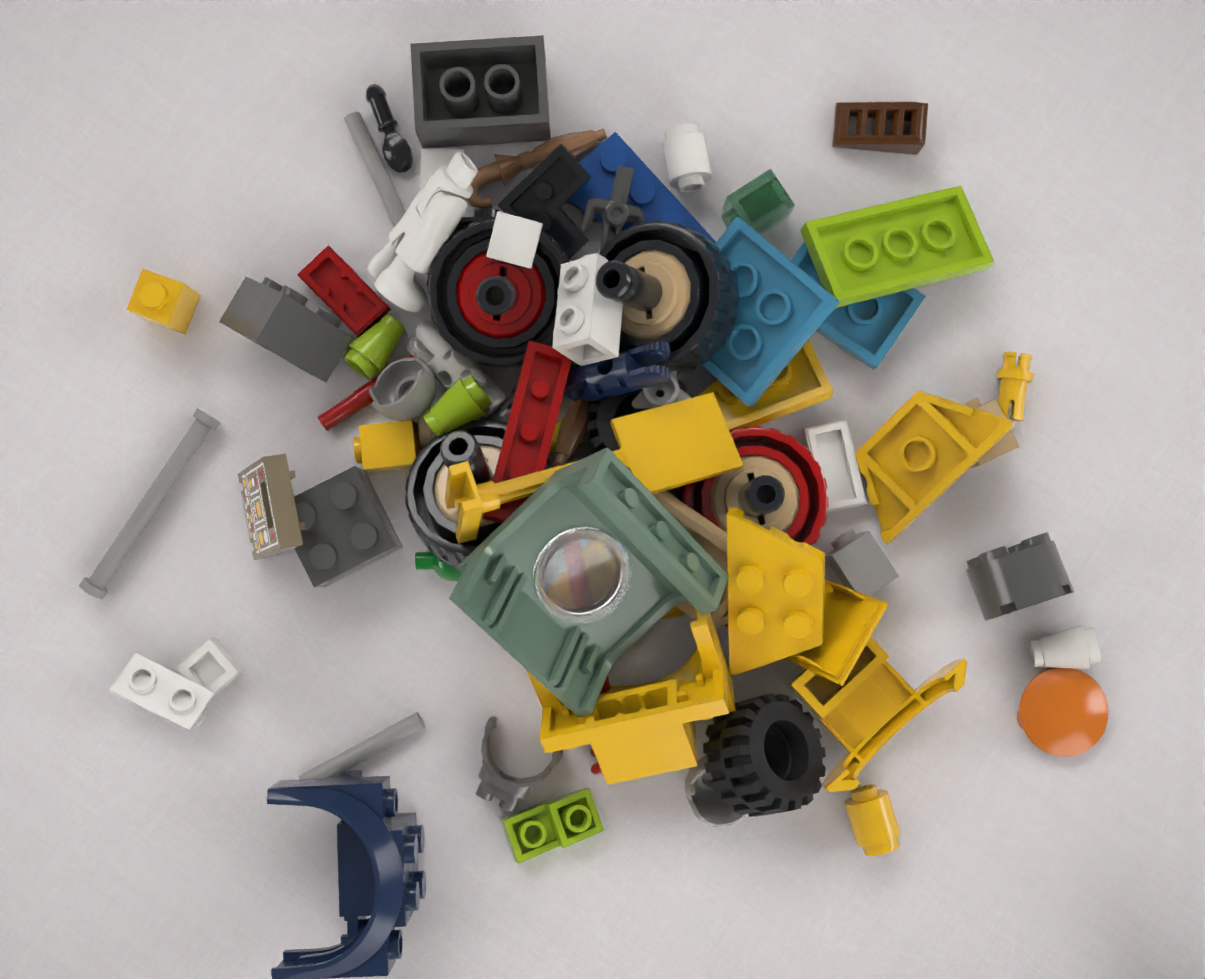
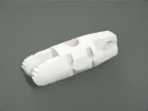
(449, 365)

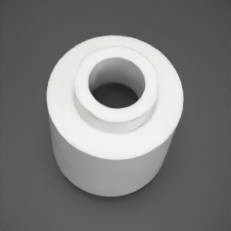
(686, 158)

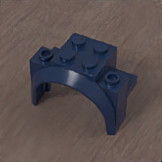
(374, 874)

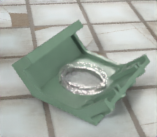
(584, 576)

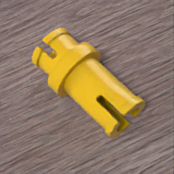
(1014, 384)

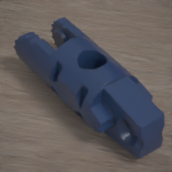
(619, 374)

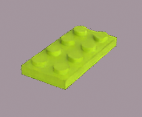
(896, 246)

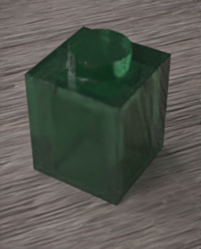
(759, 203)

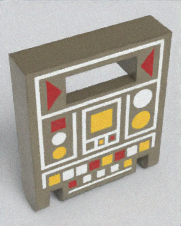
(270, 507)

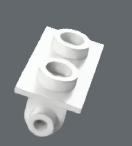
(163, 692)

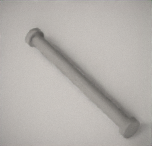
(149, 504)

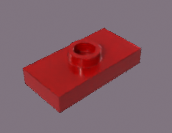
(343, 291)

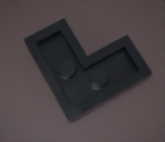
(545, 192)

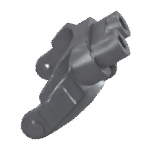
(502, 786)

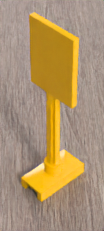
(658, 445)

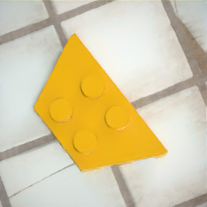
(922, 455)
(771, 594)

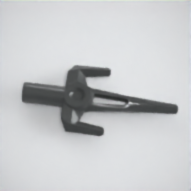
(614, 211)

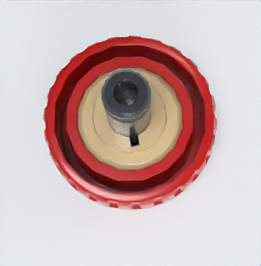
(774, 487)

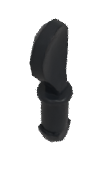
(395, 147)

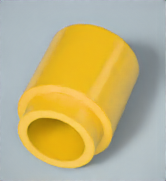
(873, 820)

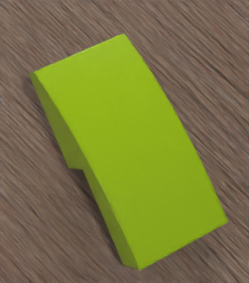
(552, 825)

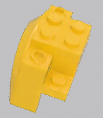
(646, 725)

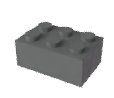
(480, 91)

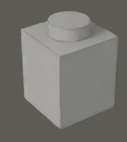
(860, 562)

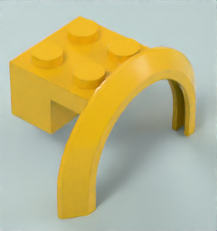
(869, 707)

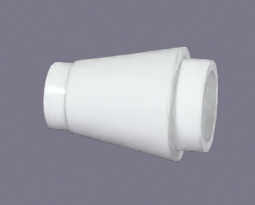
(1066, 649)

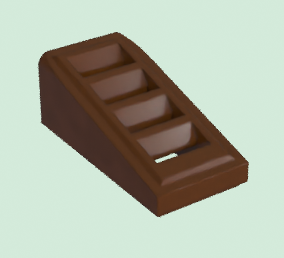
(896, 111)

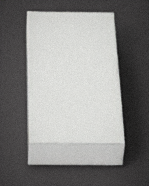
(835, 453)

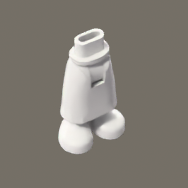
(422, 233)

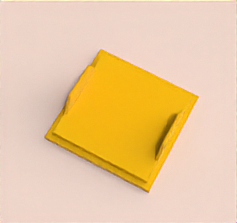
(847, 628)

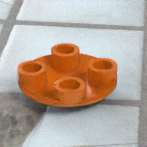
(1063, 711)

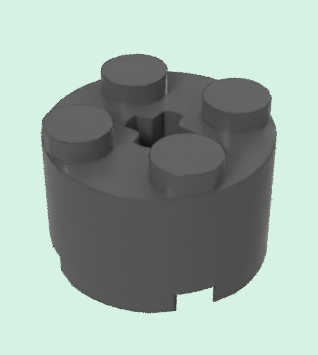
(1018, 579)

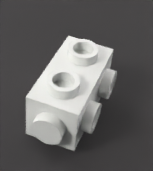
(585, 321)

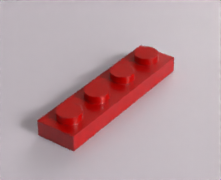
(531, 420)

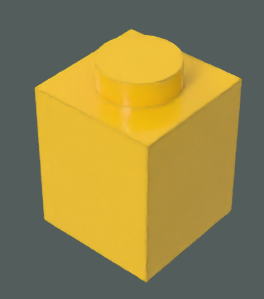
(163, 301)
(387, 446)

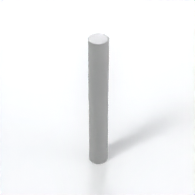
(375, 166)
(366, 748)

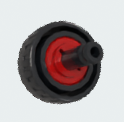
(490, 305)

